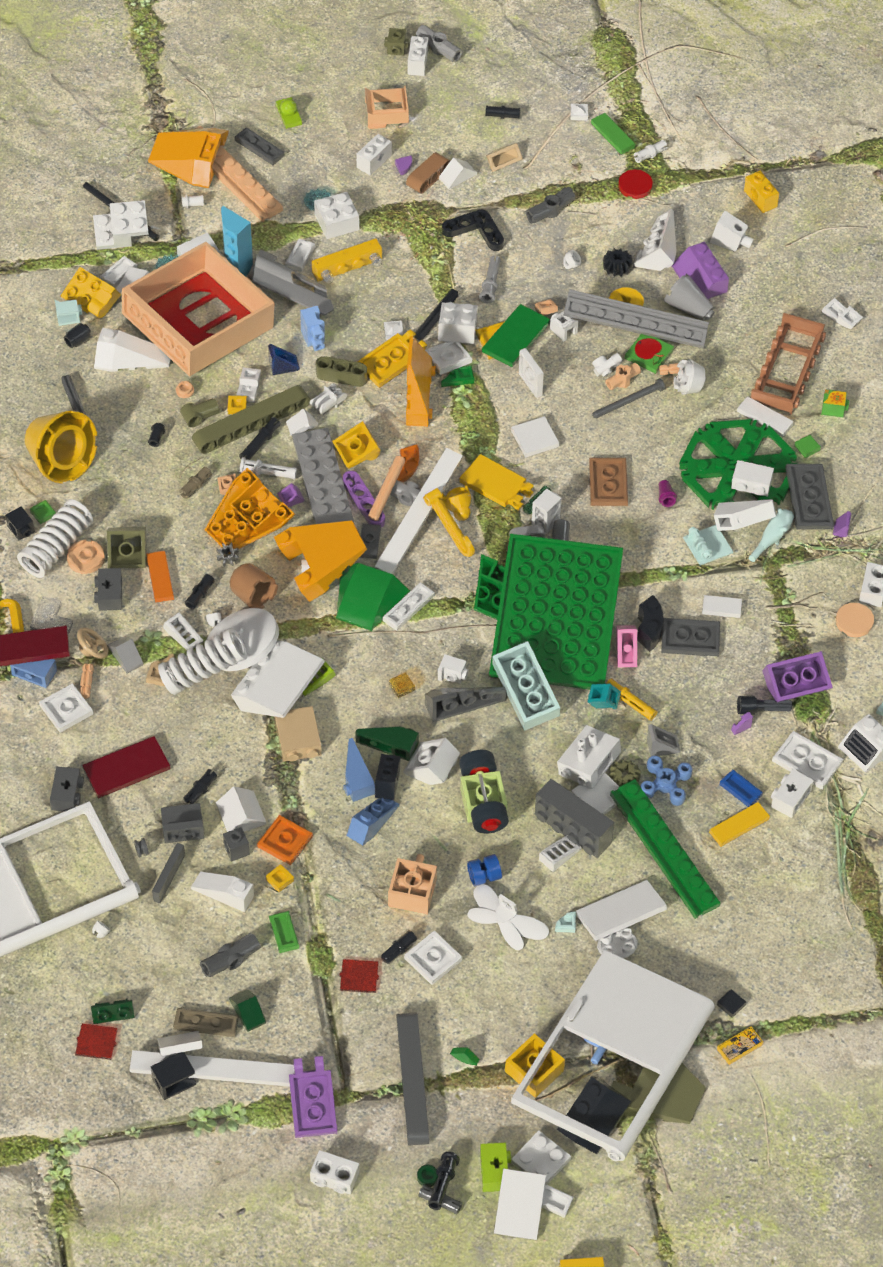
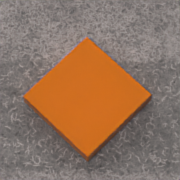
(285, 840)

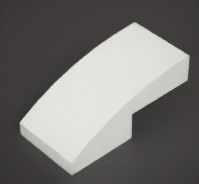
(844, 316)
(249, 383)

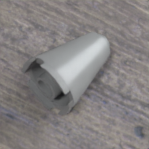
(690, 299)

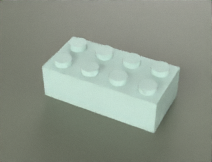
(526, 686)

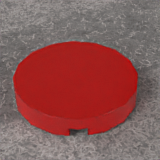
(635, 184)

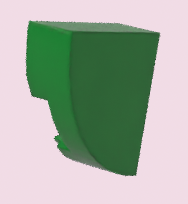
(465, 1055)

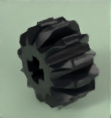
(617, 262)

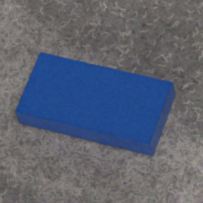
(741, 788)

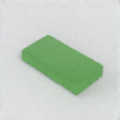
(284, 932)

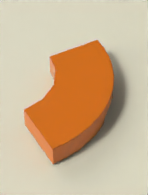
(411, 463)

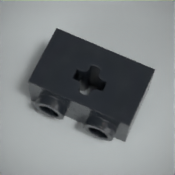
(387, 776)

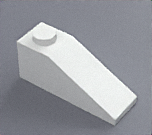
(225, 889)

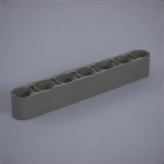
(412, 1079)

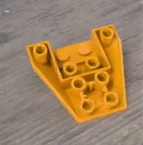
(188, 153)
(247, 513)

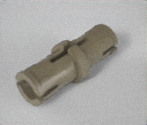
(195, 482)

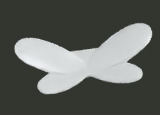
(511, 925)

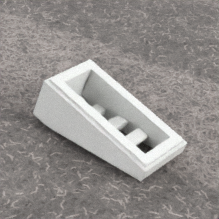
(179, 619)
(554, 864)

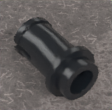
(156, 434)

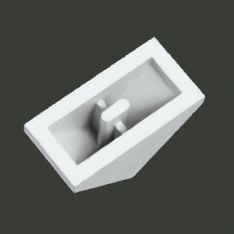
(456, 173)

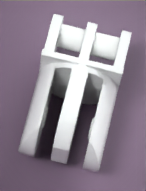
(328, 398)

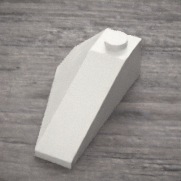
(660, 245)
(122, 350)

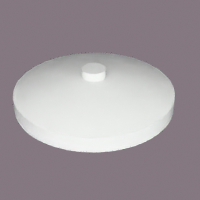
(256, 629)

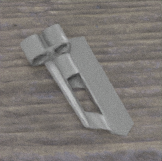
(279, 279)

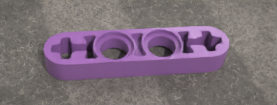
(360, 501)

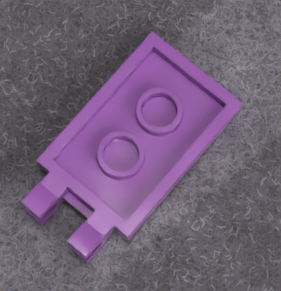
(312, 1100)

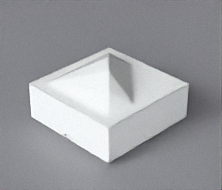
(579, 112)
(392, 328)

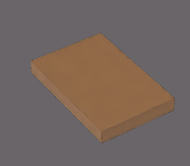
(608, 482)

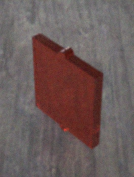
(359, 976)
(96, 1041)

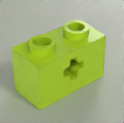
(493, 1155)

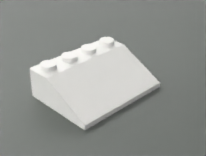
(276, 680)

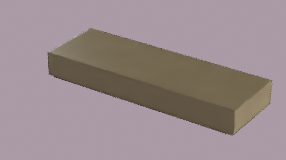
(206, 1022)

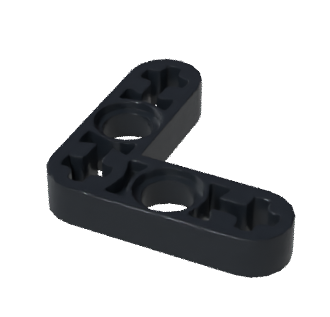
(476, 222)

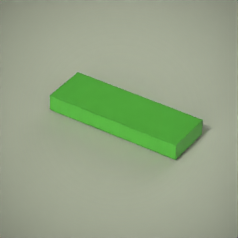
(612, 133)

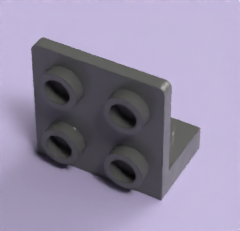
(182, 823)

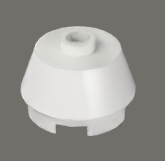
(690, 377)

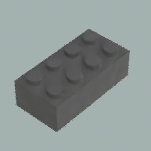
(574, 818)

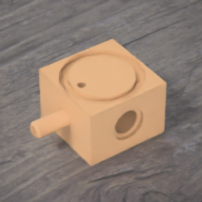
(412, 885)

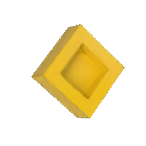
(236, 404)
(280, 878)

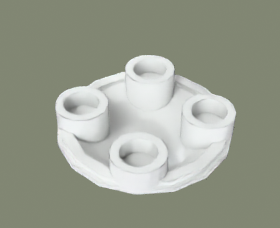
(620, 943)

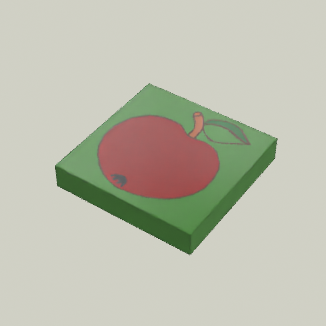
(649, 352)

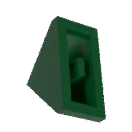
(248, 1009)

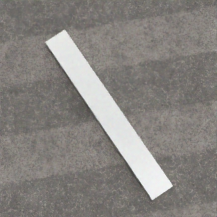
(418, 512)
(220, 1068)

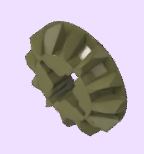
(619, 767)

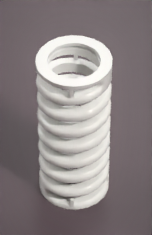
(72, 517)
(173, 668)

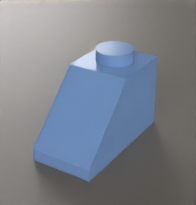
(36, 672)

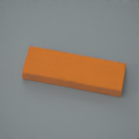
(160, 576)

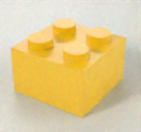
(522, 1059)

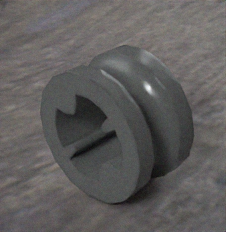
(141, 847)

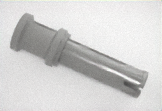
(489, 285)

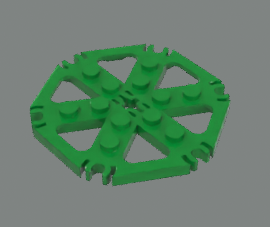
(727, 458)

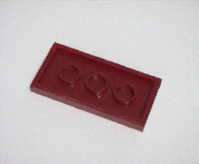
(34, 645)
(126, 767)

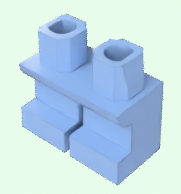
(313, 328)

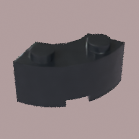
(651, 619)

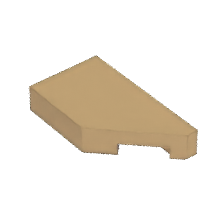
(153, 675)

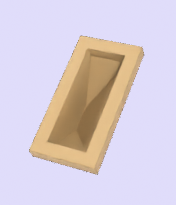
(504, 156)

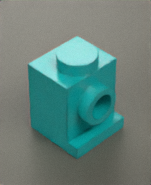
(604, 696)

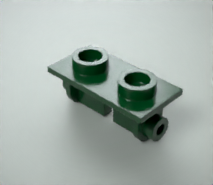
(112, 1012)

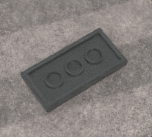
(809, 496)

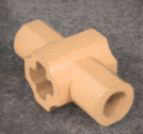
(623, 376)

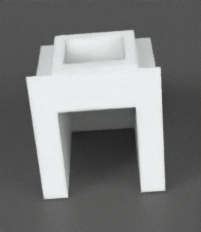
(561, 324)

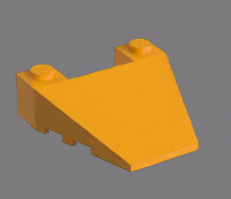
(418, 384)
(327, 551)

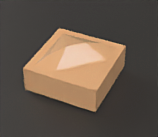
(546, 307)

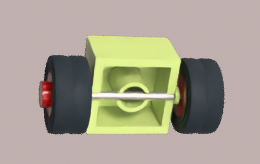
(483, 792)

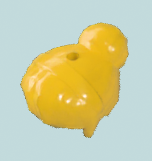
(458, 502)

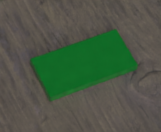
(515, 334)

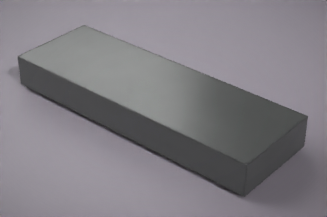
(259, 146)
(168, 873)

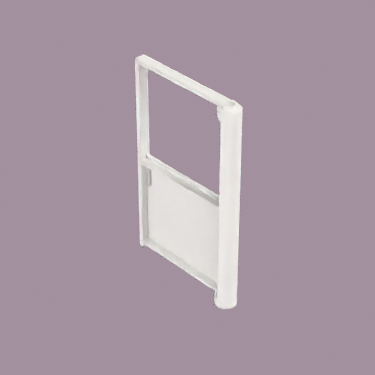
(18, 917)
(635, 1018)

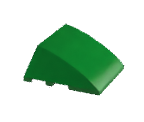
(489, 587)
(367, 595)

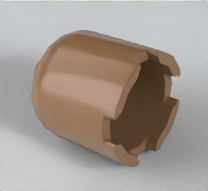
(253, 585)

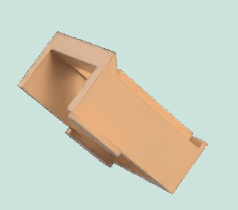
(382, 117)

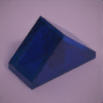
(281, 360)

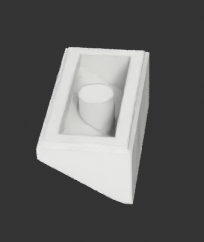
(130, 276)

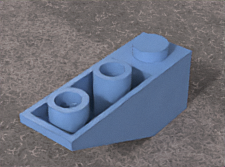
(370, 820)

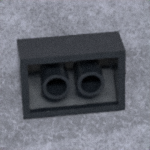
(598, 1108)

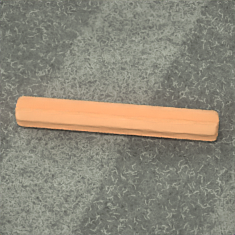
(386, 488)

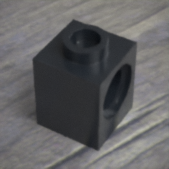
(20, 523)

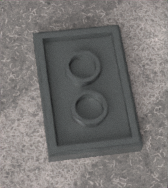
(690, 637)

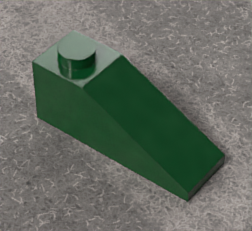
(390, 740)

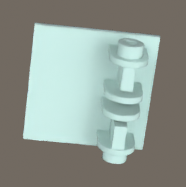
(707, 544)

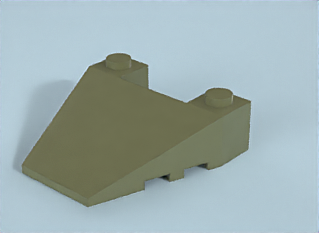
(676, 1104)

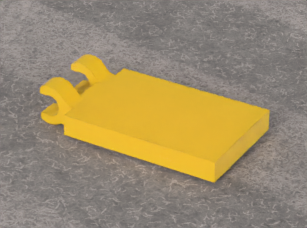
(389, 358)
(496, 482)

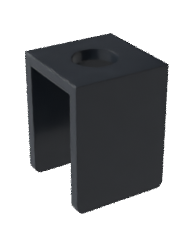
(172, 1075)

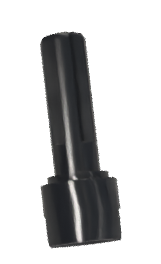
(752, 705)

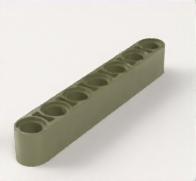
(250, 419)

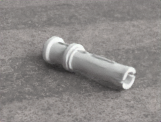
(259, 468)

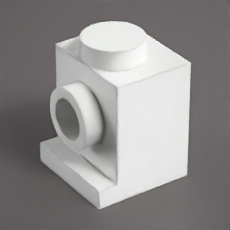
(452, 669)

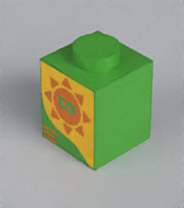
(834, 403)

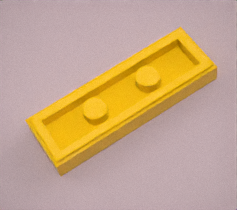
(739, 824)

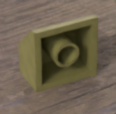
(126, 547)

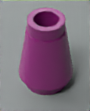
(667, 496)

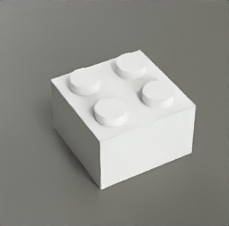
(336, 215)
(457, 323)

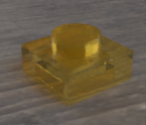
(402, 685)

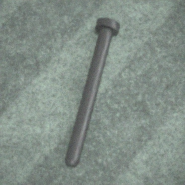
(659, 385)

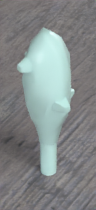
(774, 531)

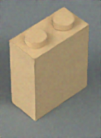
(298, 734)

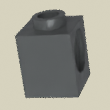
(236, 844)

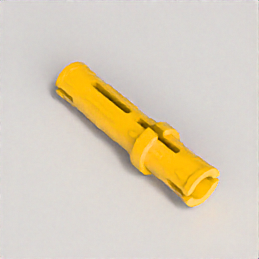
(633, 701)

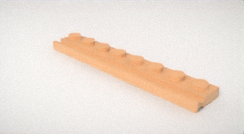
(244, 185)

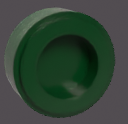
(427, 1175)

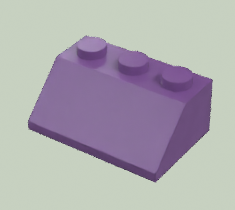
(703, 269)
(797, 677)

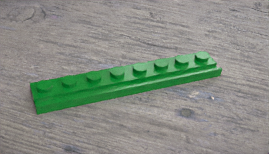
(665, 849)

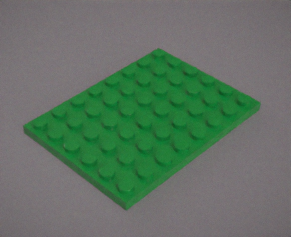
(562, 604)

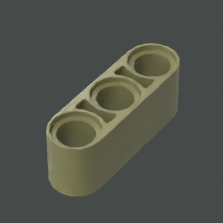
(341, 371)

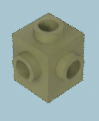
(396, 41)

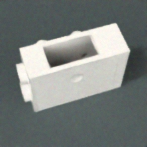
(589, 756)

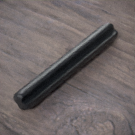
(434, 316)

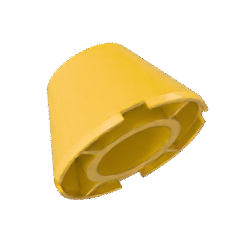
(62, 444)

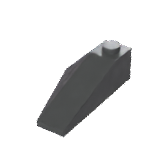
(456, 701)

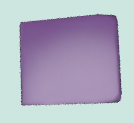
(291, 495)
(841, 525)

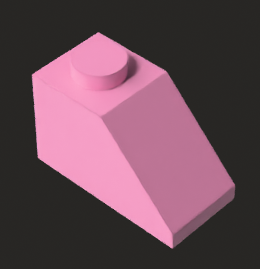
(626, 645)

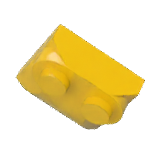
(357, 445)

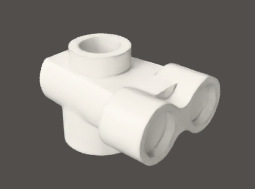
(604, 366)

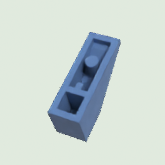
(358, 779)

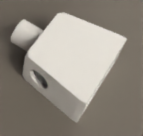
(731, 233)

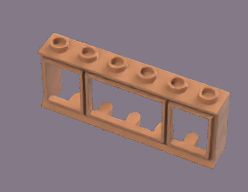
(799, 325)

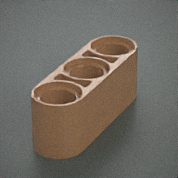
(427, 173)

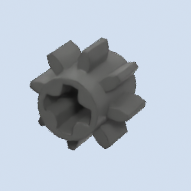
(225, 550)

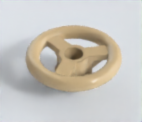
(89, 645)

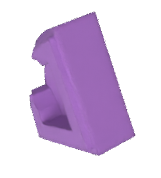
(403, 164)
(744, 724)

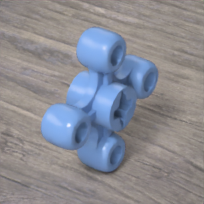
(666, 780)

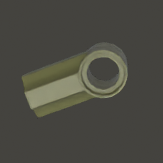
(196, 413)

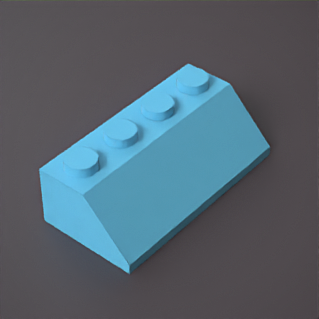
(237, 240)

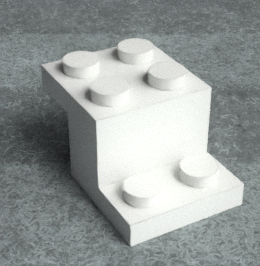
(116, 228)

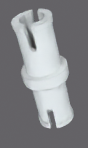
(650, 151)

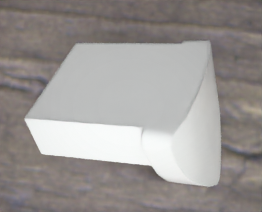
(301, 422)

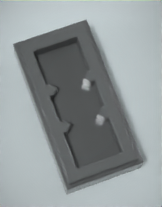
(370, 535)

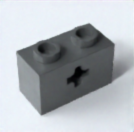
(109, 589)
(66, 788)

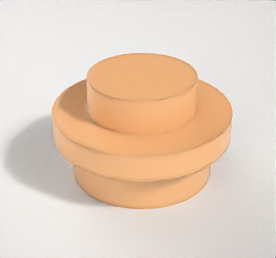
(185, 389)

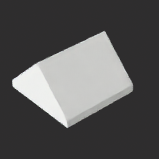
(240, 809)

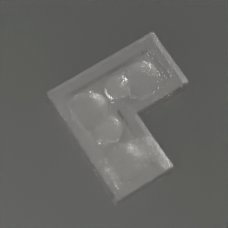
(47, 616)

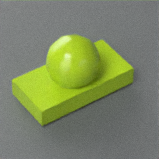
(288, 111)

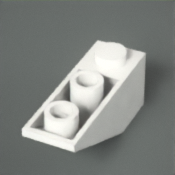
(742, 514)

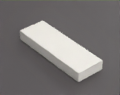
(763, 414)
(408, 606)

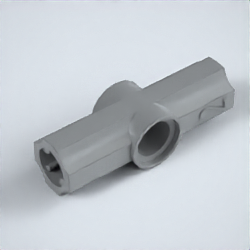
(439, 43)
(405, 492)

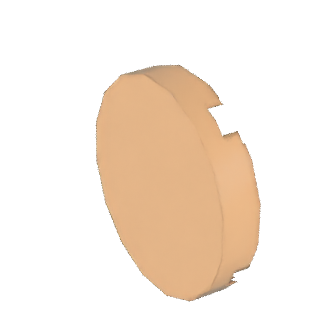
(85, 556)
(854, 619)

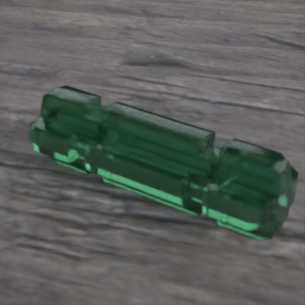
(527, 508)

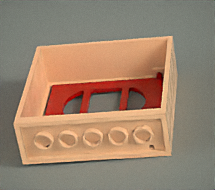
(155, 301)

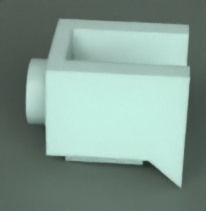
(68, 312)

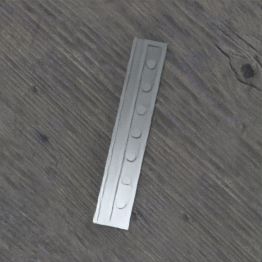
(636, 318)

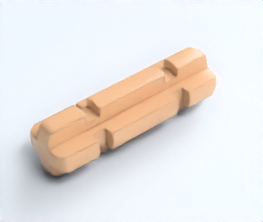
(672, 369)
(86, 680)

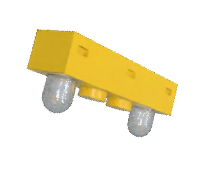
(346, 260)

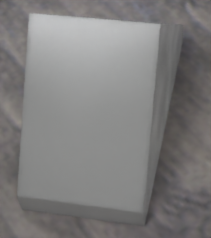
(126, 654)
(661, 741)

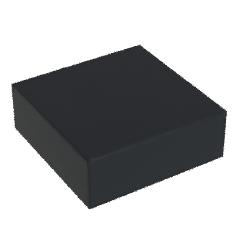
(731, 1003)

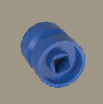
(484, 870)

